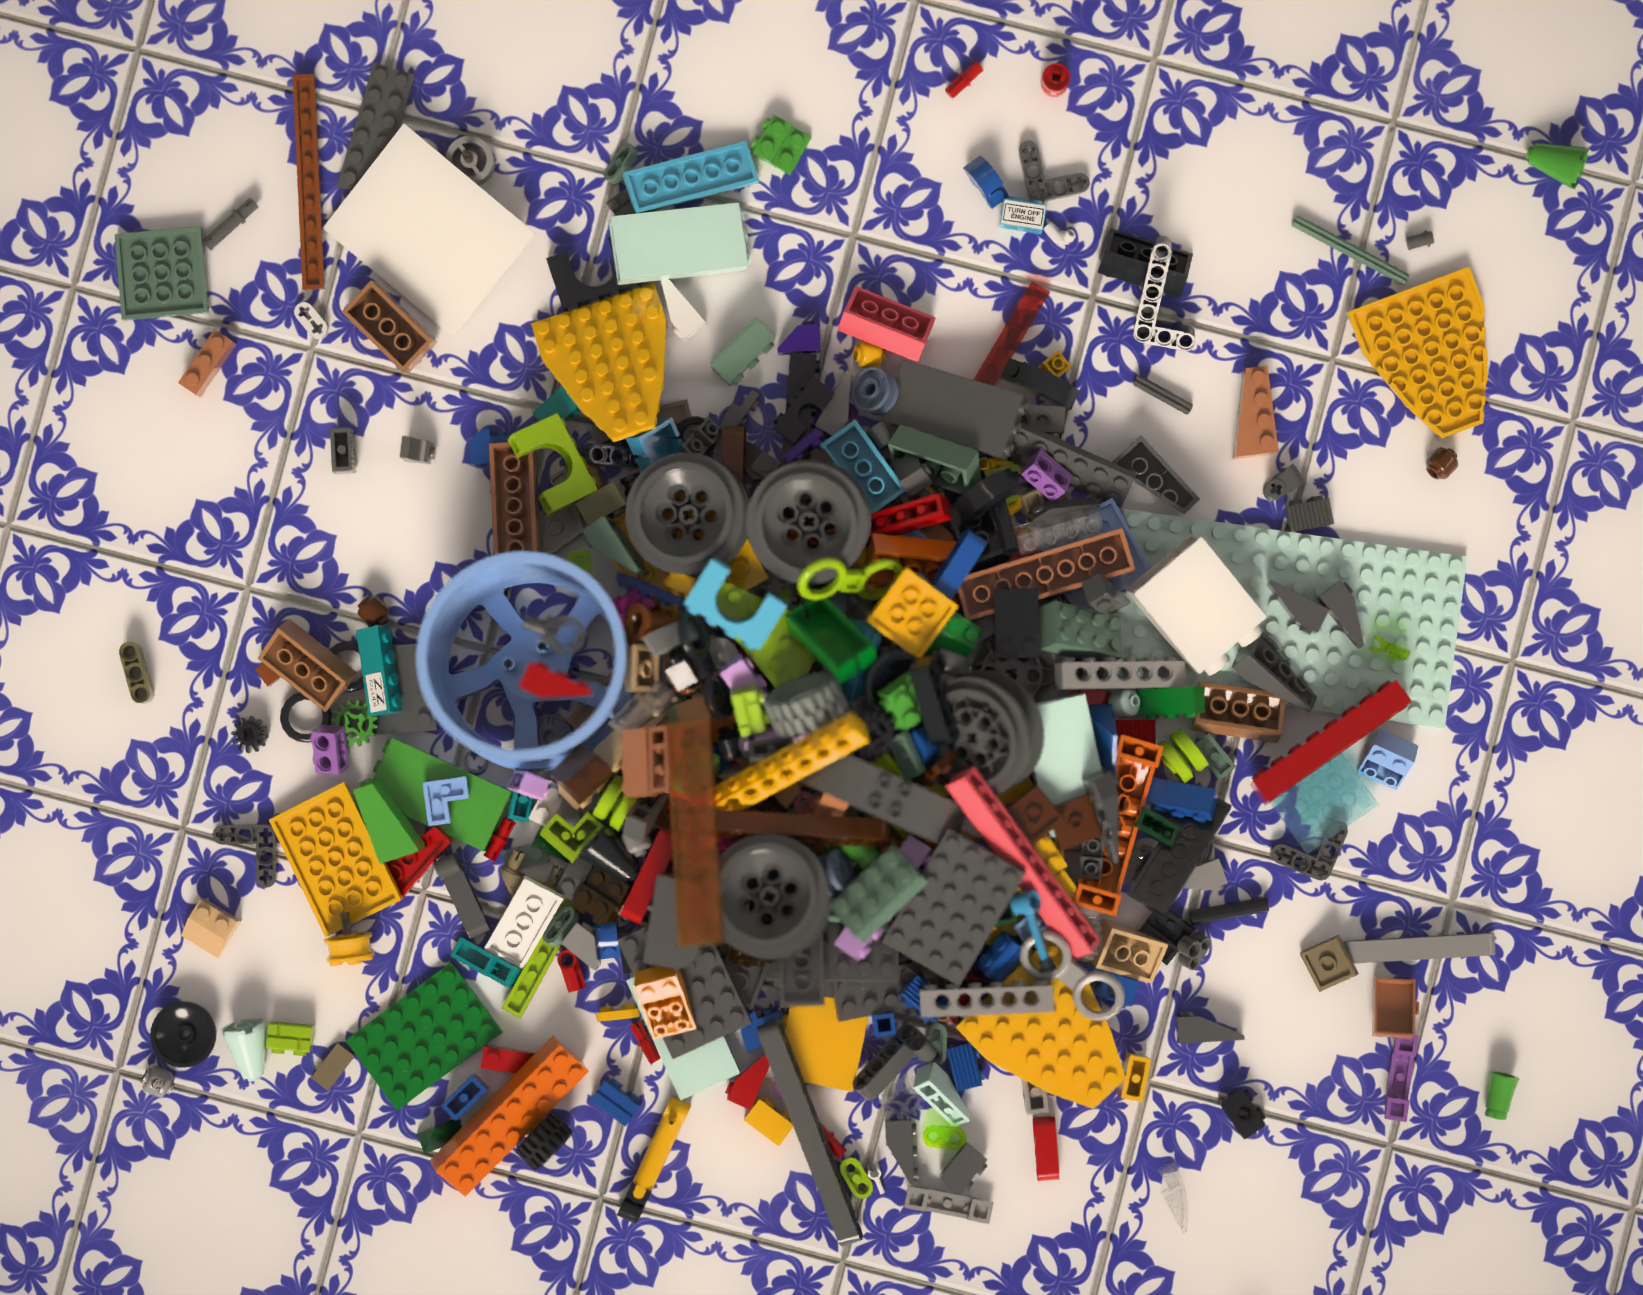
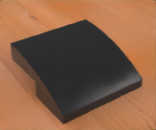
(1167, 929)

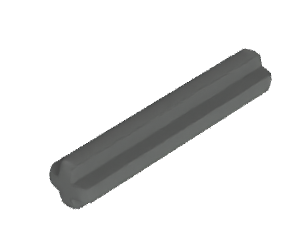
(1162, 394)

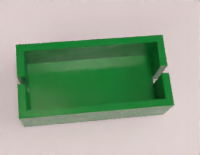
(831, 638)

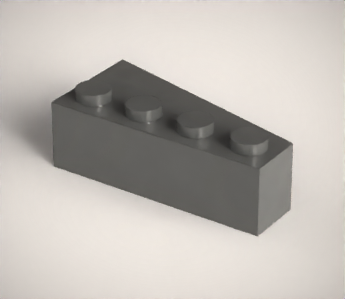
(1156, 475)

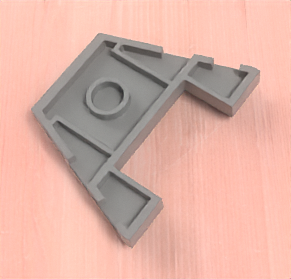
(562, 527)

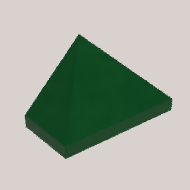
(1157, 826)
(438, 1135)

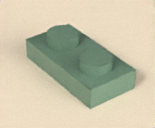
(907, 756)
(1217, 759)
(533, 856)

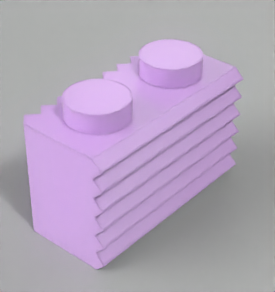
(529, 784)

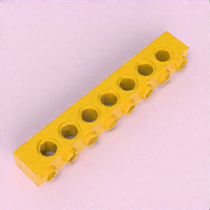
(791, 763)

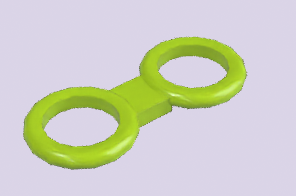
(846, 579)

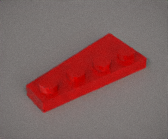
(410, 868)

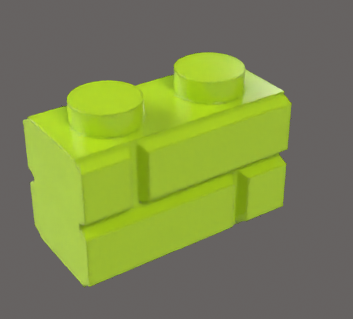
(749, 710)
(290, 1037)

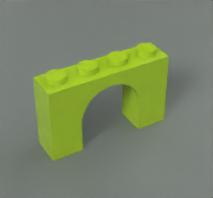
(553, 434)

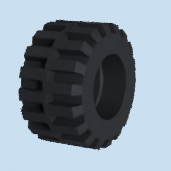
(544, 1141)

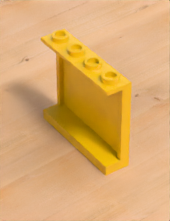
(823, 1047)

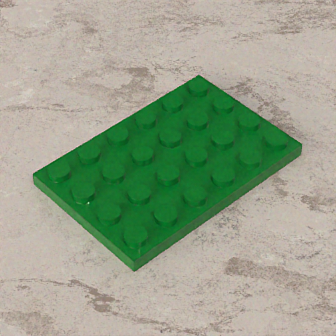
(424, 1036)

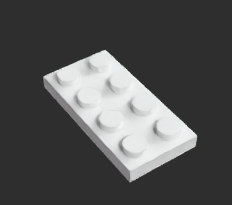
(523, 922)

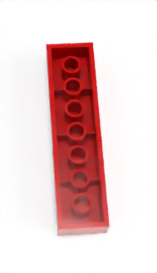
(1328, 744)

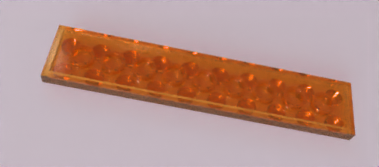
(694, 833)

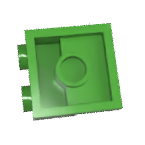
(780, 144)
(900, 703)

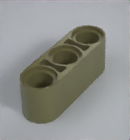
(129, 664)

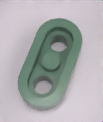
(620, 163)
(560, 926)
(939, 1042)

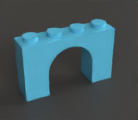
(751, 630)

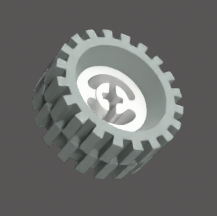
(805, 703)

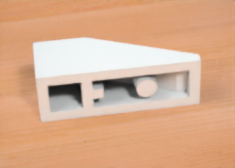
(682, 314)

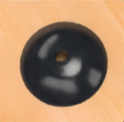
(891, 665)
(168, 1035)

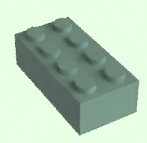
(951, 464)
(1079, 632)
(878, 893)

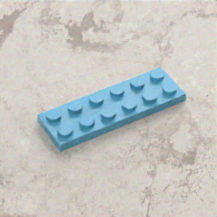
(690, 177)

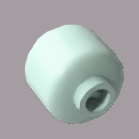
(1124, 703)

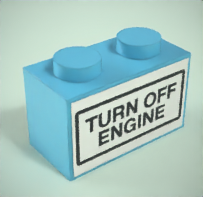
(1022, 215)

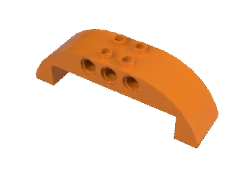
(1134, 773)

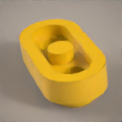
(627, 1011)

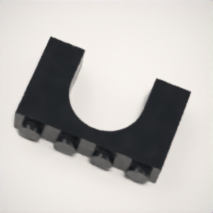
(573, 292)

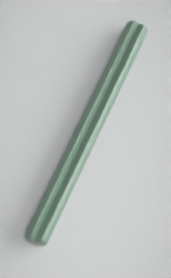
(1350, 250)

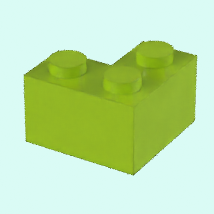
(570, 839)

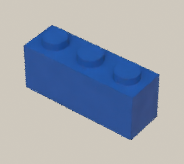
(1181, 799)

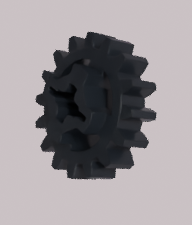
(883, 736)

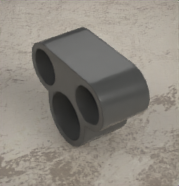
(1193, 949)

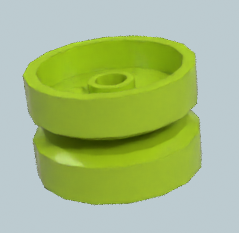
(1185, 753)
(615, 801)

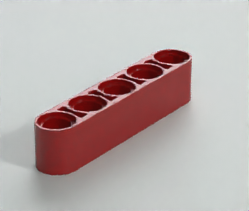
(644, 886)

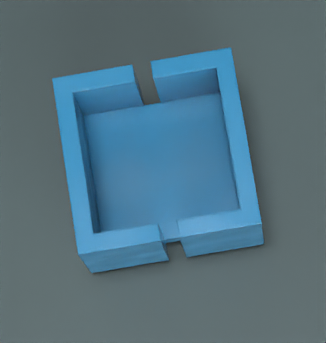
(653, 443)

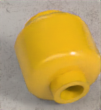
(868, 354)

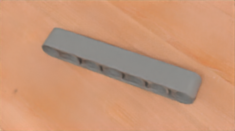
(1421, 947)

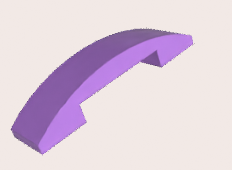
(1400, 1078)

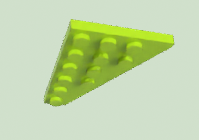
(781, 654)

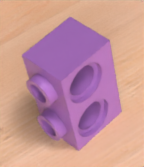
(1046, 475)
(334, 748)

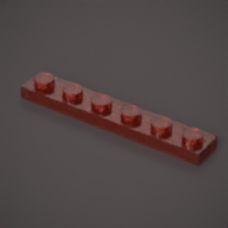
(1012, 334)

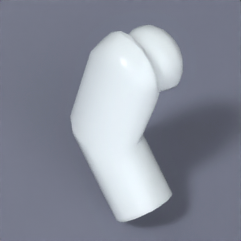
(1059, 237)

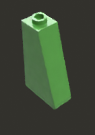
(386, 823)

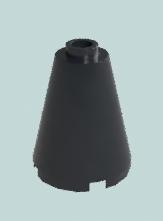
(610, 855)

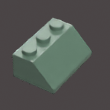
(743, 352)

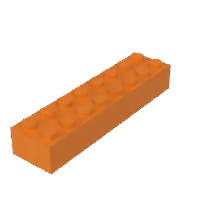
(509, 1116)

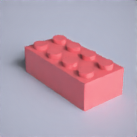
(886, 323)

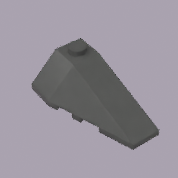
(1265, 668)
(1104, 800)

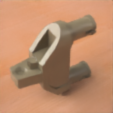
(513, 878)

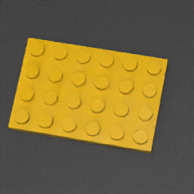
(335, 858)

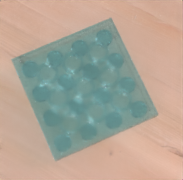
(1324, 803)

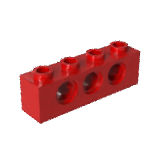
(911, 516)

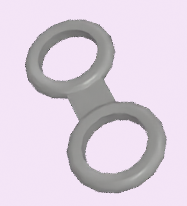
(1073, 976)

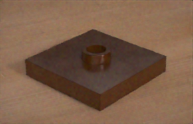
(1035, 815)
(1079, 822)

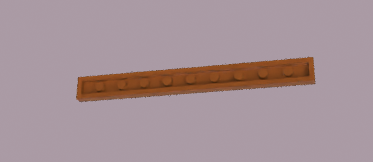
(308, 182)

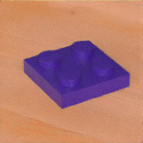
(810, 442)

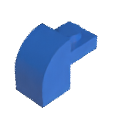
(987, 181)
(480, 446)
(926, 752)
(606, 940)
(884, 1024)
(749, 1032)

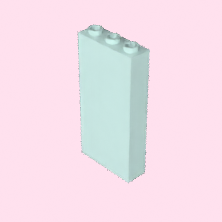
(679, 243)
(1067, 749)
(697, 1068)

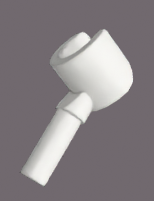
(875, 1174)

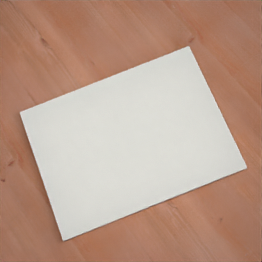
(428, 230)

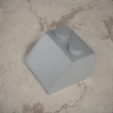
(582, 943)

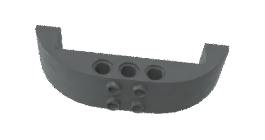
(888, 797)

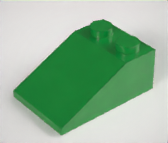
(957, 635)

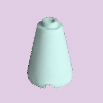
(247, 1046)

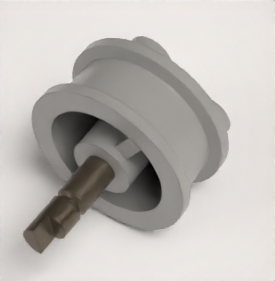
(472, 158)

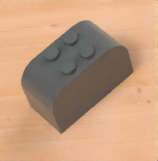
(662, 934)

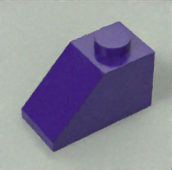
(803, 339)

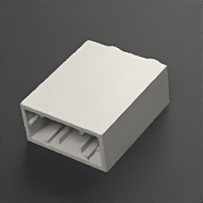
(1197, 605)

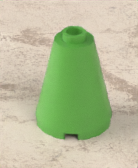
(1559, 161)

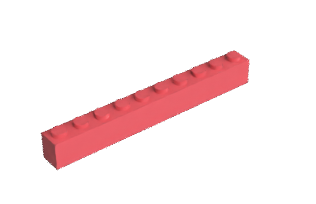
(1011, 844)

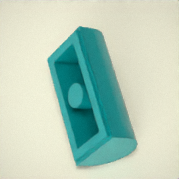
(519, 807)

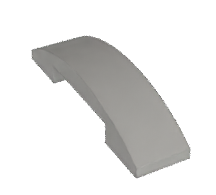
(667, 637)
(948, 1204)

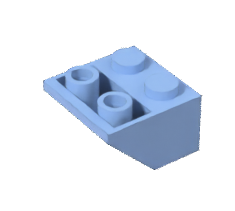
(1388, 759)

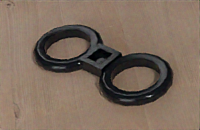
(704, 664)
(295, 698)

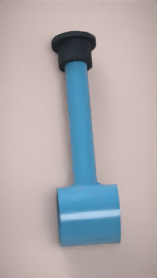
(1026, 904)

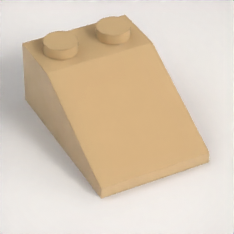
(1129, 952)

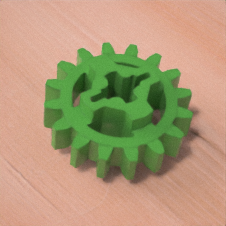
(363, 717)

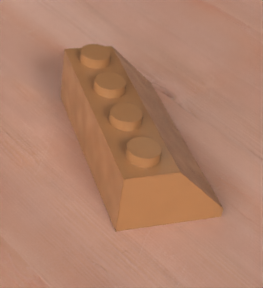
(307, 665)
(1240, 713)

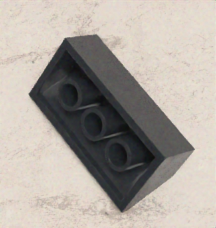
(1127, 259)

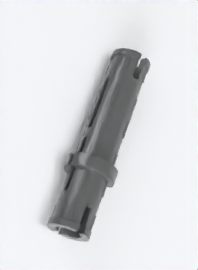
(228, 225)

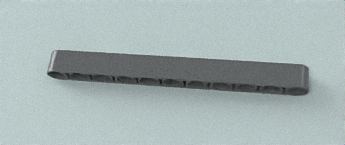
(810, 1133)

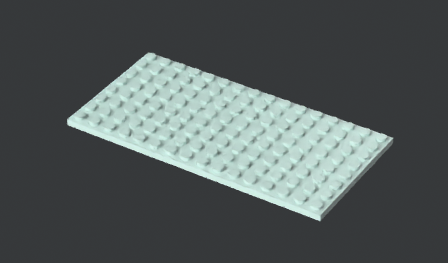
(1397, 593)

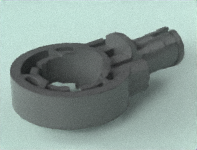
(541, 626)

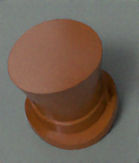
(642, 621)

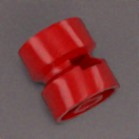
(1055, 80)

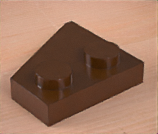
(942, 765)

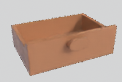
(1394, 1008)

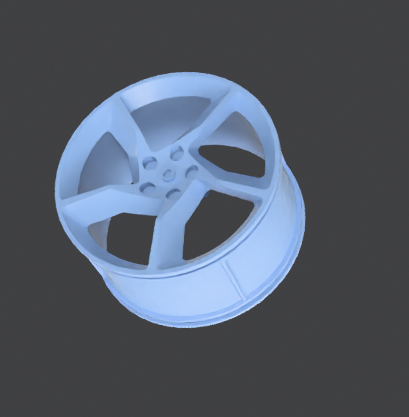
(485, 586)

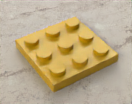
(911, 613)

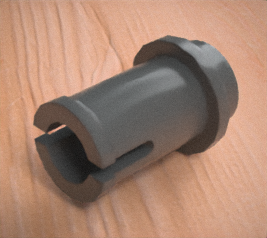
(1420, 240)

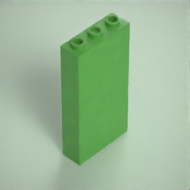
(472, 819)

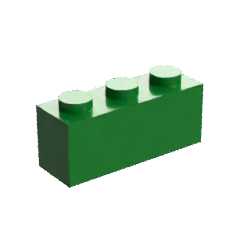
(1171, 702)

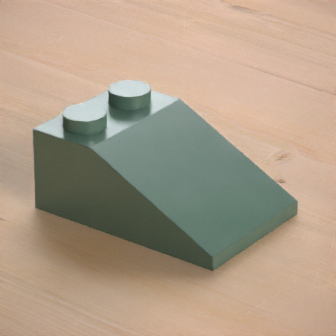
(610, 540)

